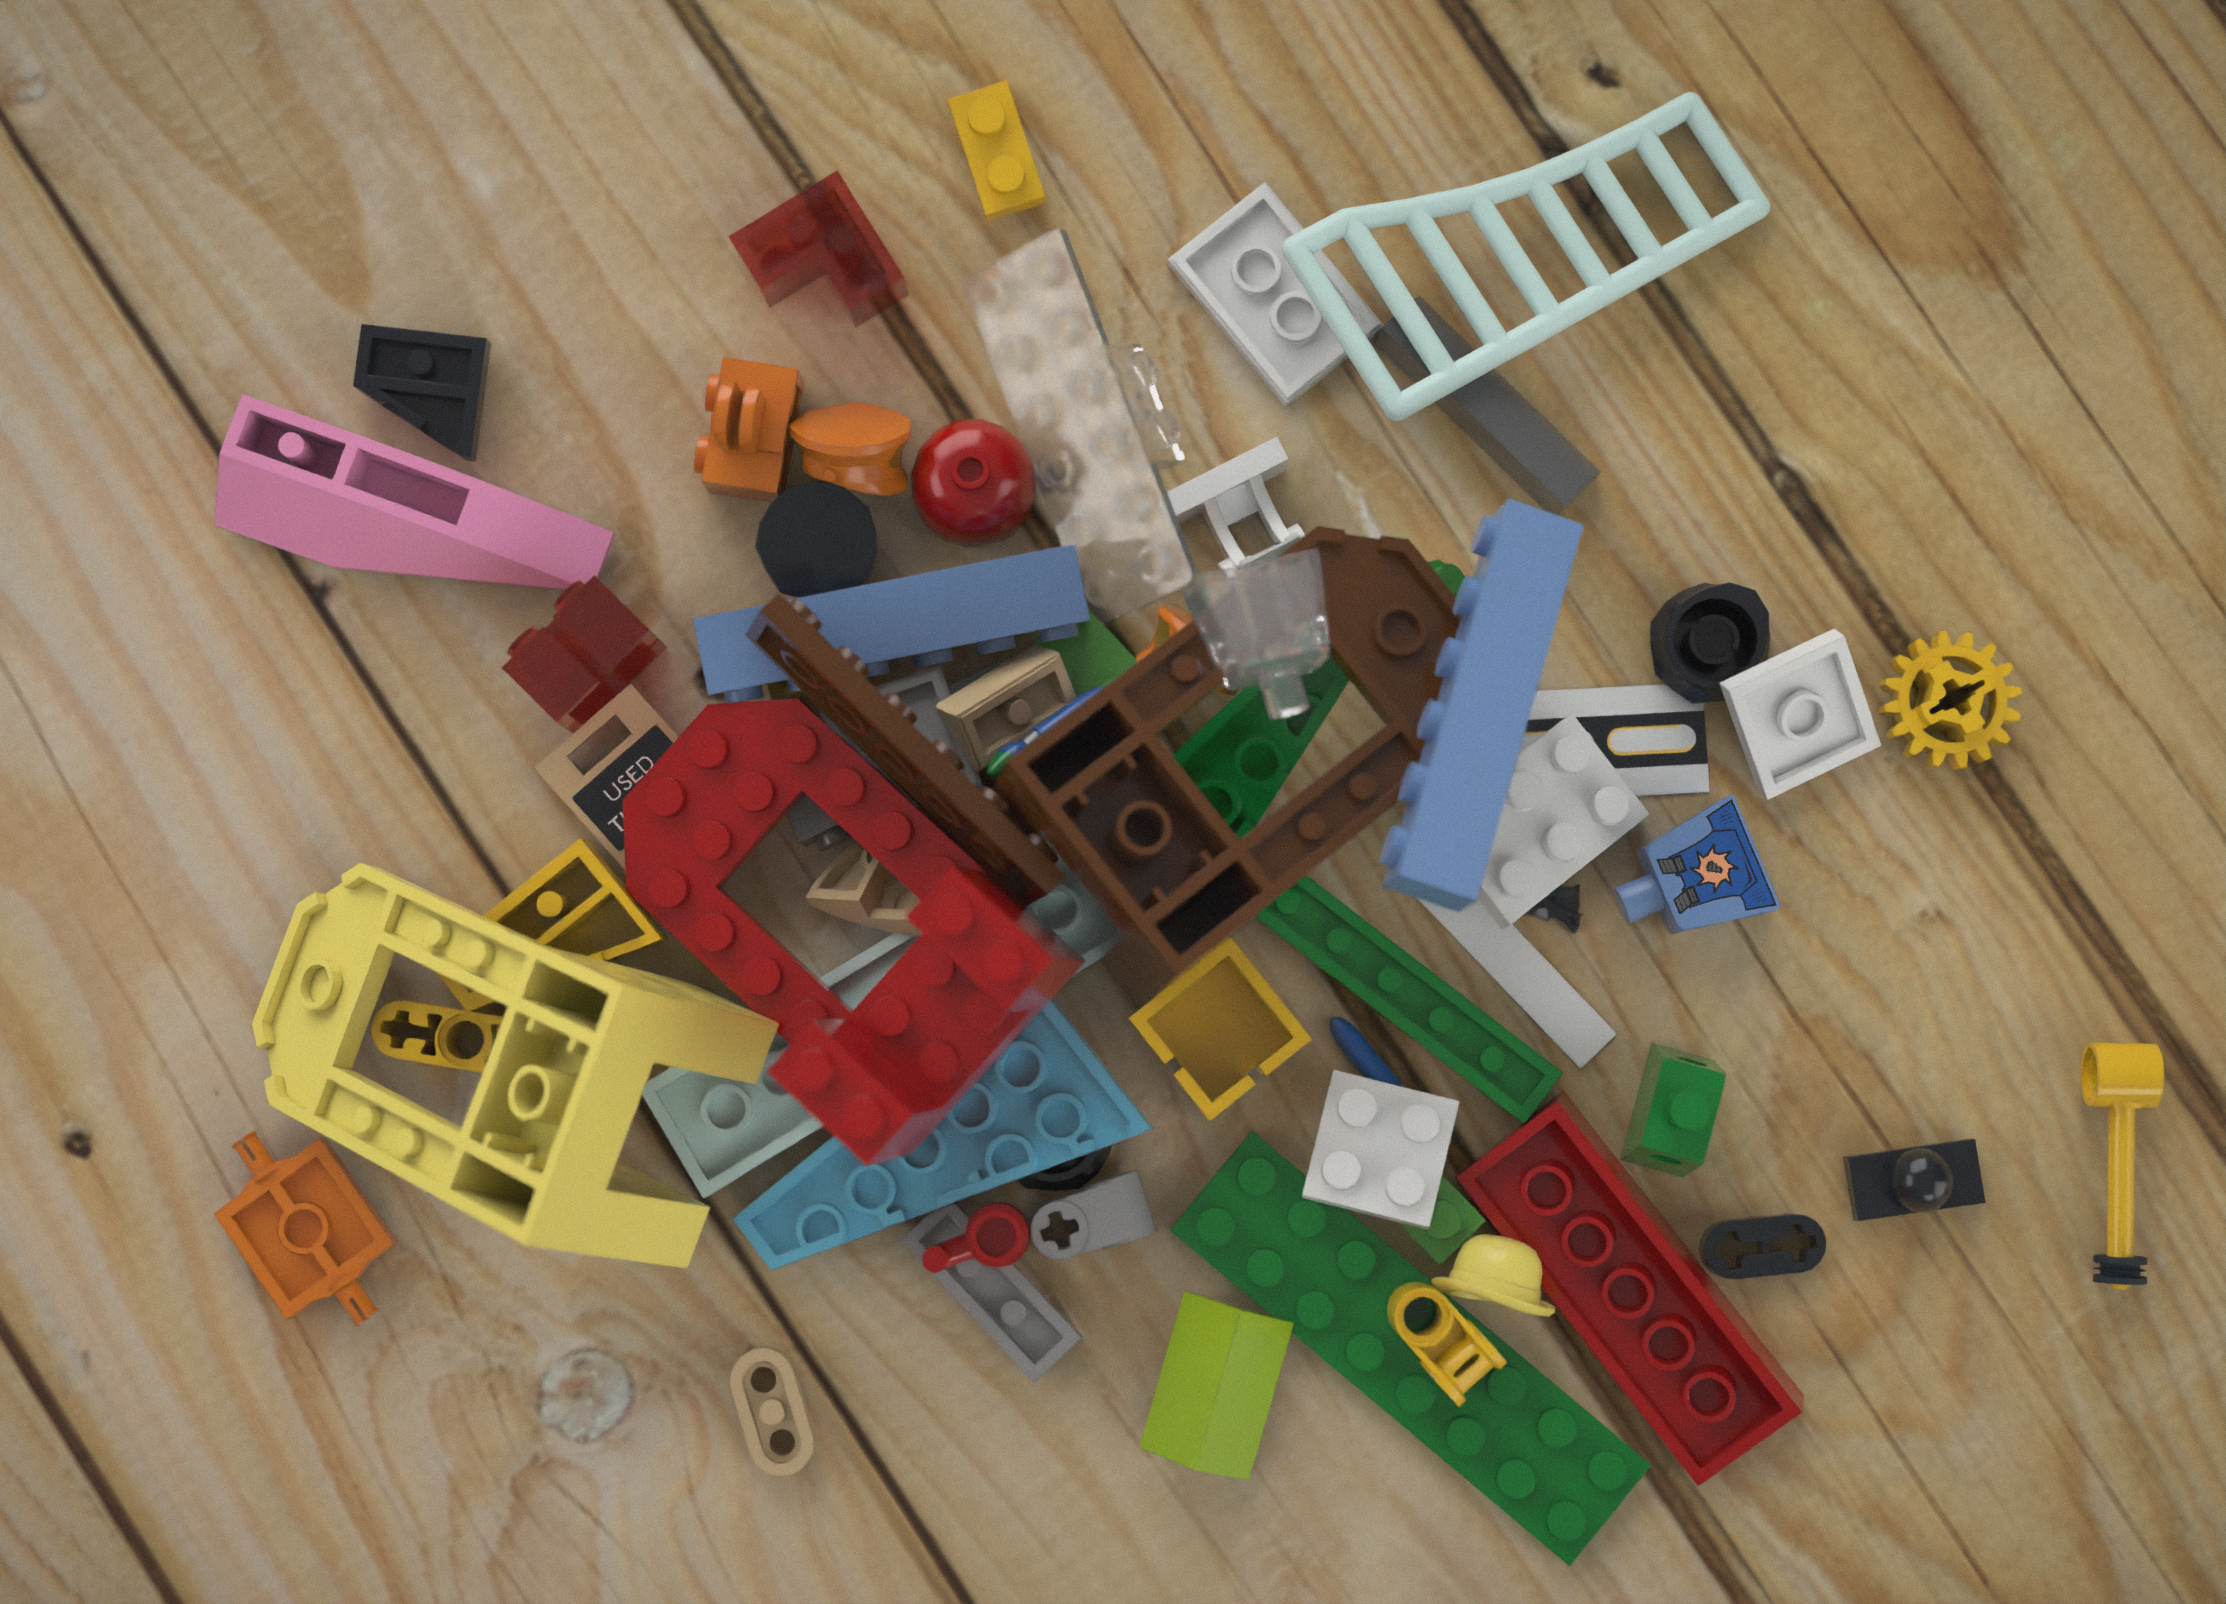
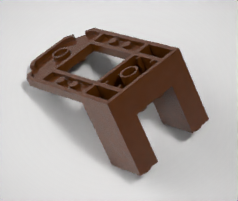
(1149, 836)

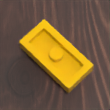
(996, 151)

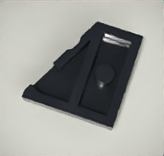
(427, 381)

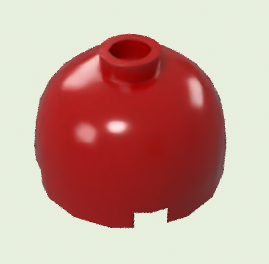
(973, 483)

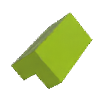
(1216, 1386)

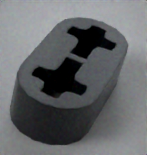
(1763, 1261)

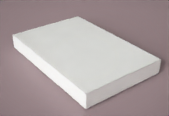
(1258, 300)

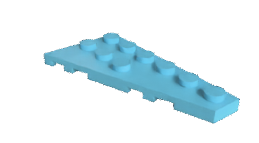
(1026, 1113)

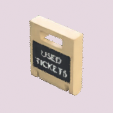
(600, 792)

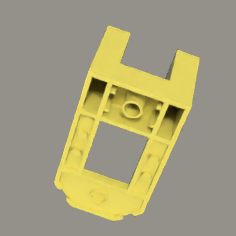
(556, 1084)

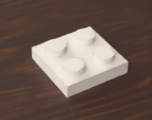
(1800, 714)
(1380, 1149)

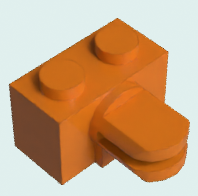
(748, 433)

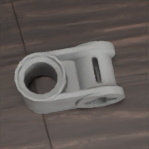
(1104, 1216)

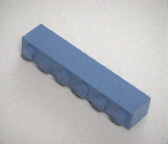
(911, 617)
(1481, 706)

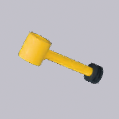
(2121, 1079)

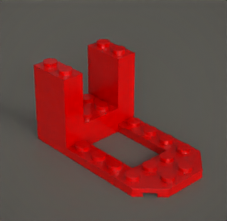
(938, 1014)

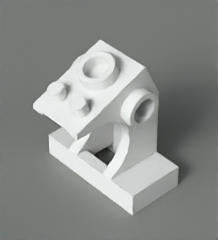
(1234, 494)

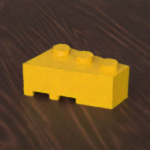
(572, 907)

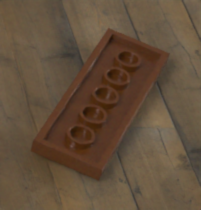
(886, 734)

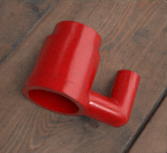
(994, 1237)

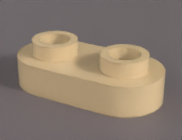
(772, 1410)

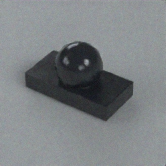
(1914, 1179)

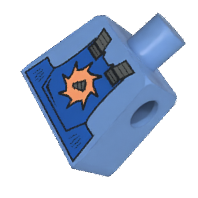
(1700, 873)

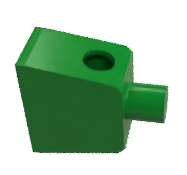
(1674, 1111)

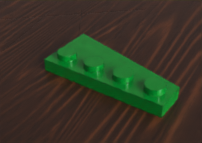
(1246, 756)

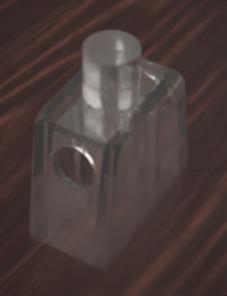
(1264, 625)

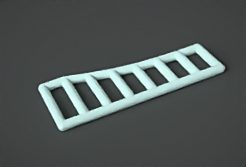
(1480, 202)

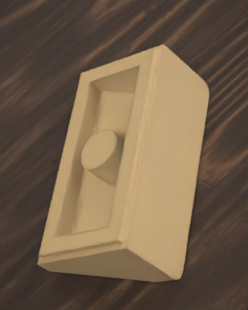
(1006, 703)

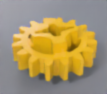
(1964, 720)

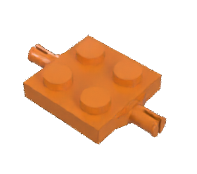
(305, 1228)

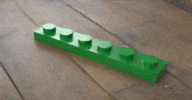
(1411, 997)

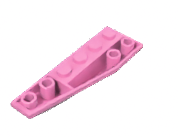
(389, 510)

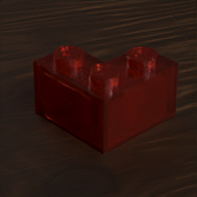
(817, 237)

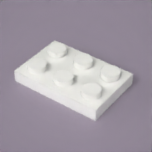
(1555, 819)

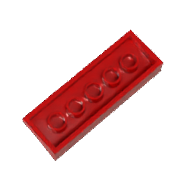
(1633, 1290)

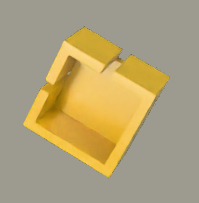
(1219, 1027)

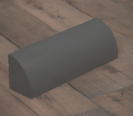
(1499, 420)

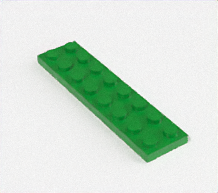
(1334, 1278)

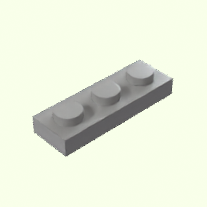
(998, 1298)

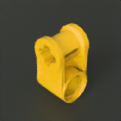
(1448, 1348)

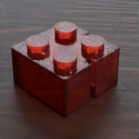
(582, 655)

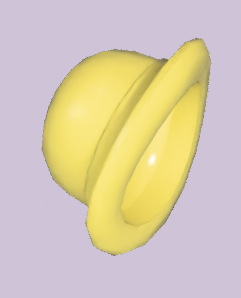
(1497, 1272)

